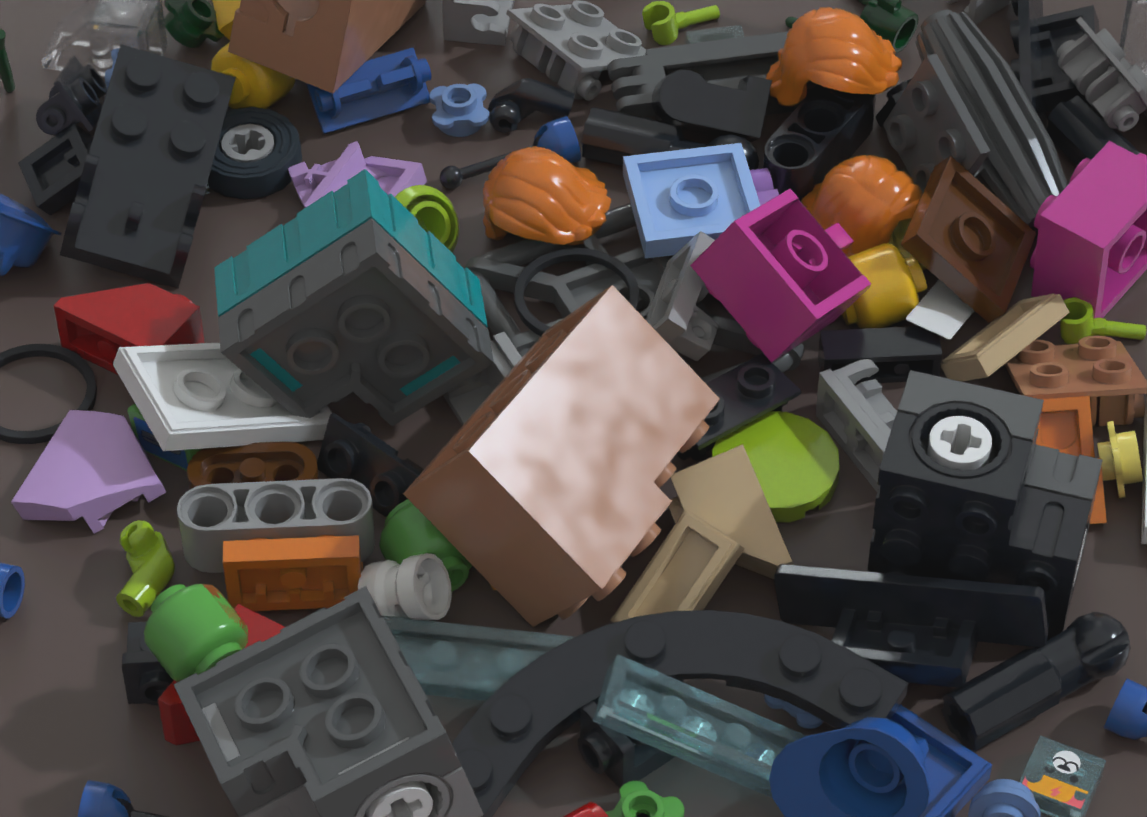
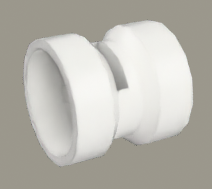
(410, 590)

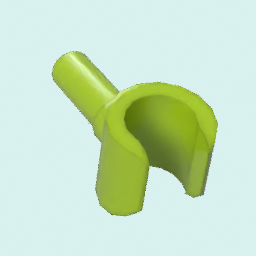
(665, 23)
(1081, 323)

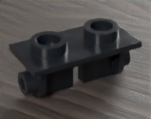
(73, 99)
(744, 396)
(359, 455)

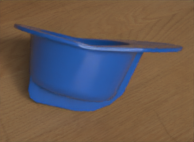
(21, 235)
(853, 772)

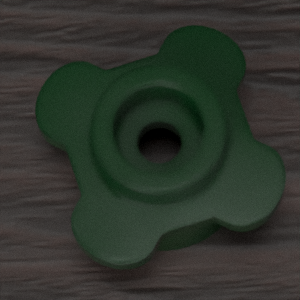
(191, 22)

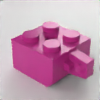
(1094, 231)
(781, 274)

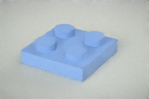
(687, 193)

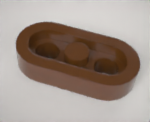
(252, 464)

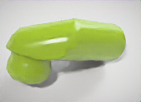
(150, 564)

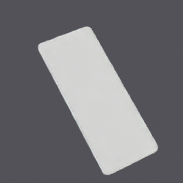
(940, 311)

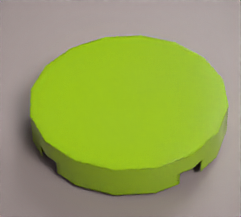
(791, 460)

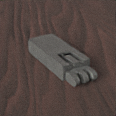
(638, 75)

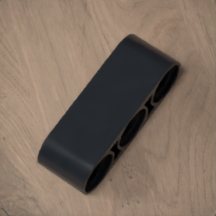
(817, 138)

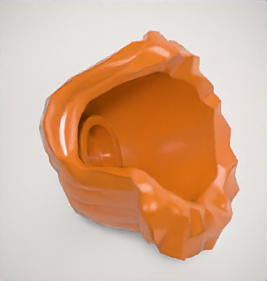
(834, 52)
(543, 198)
(865, 199)

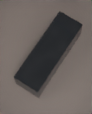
(891, 349)

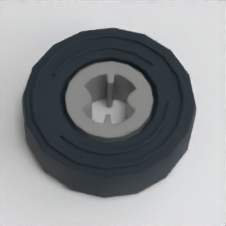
(254, 154)

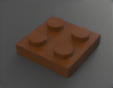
(969, 239)

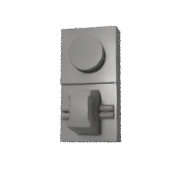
(674, 304)

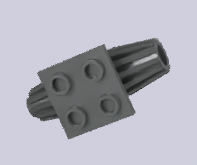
(976, 111)

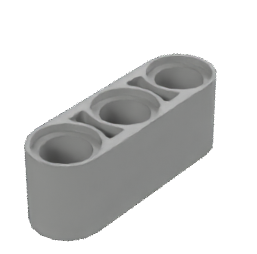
(271, 511)

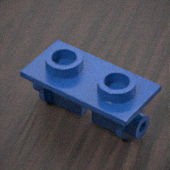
(374, 91)

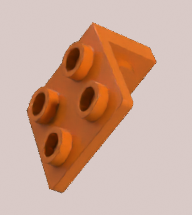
(291, 571)

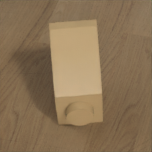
(732, 501)

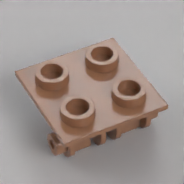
(1091, 368)

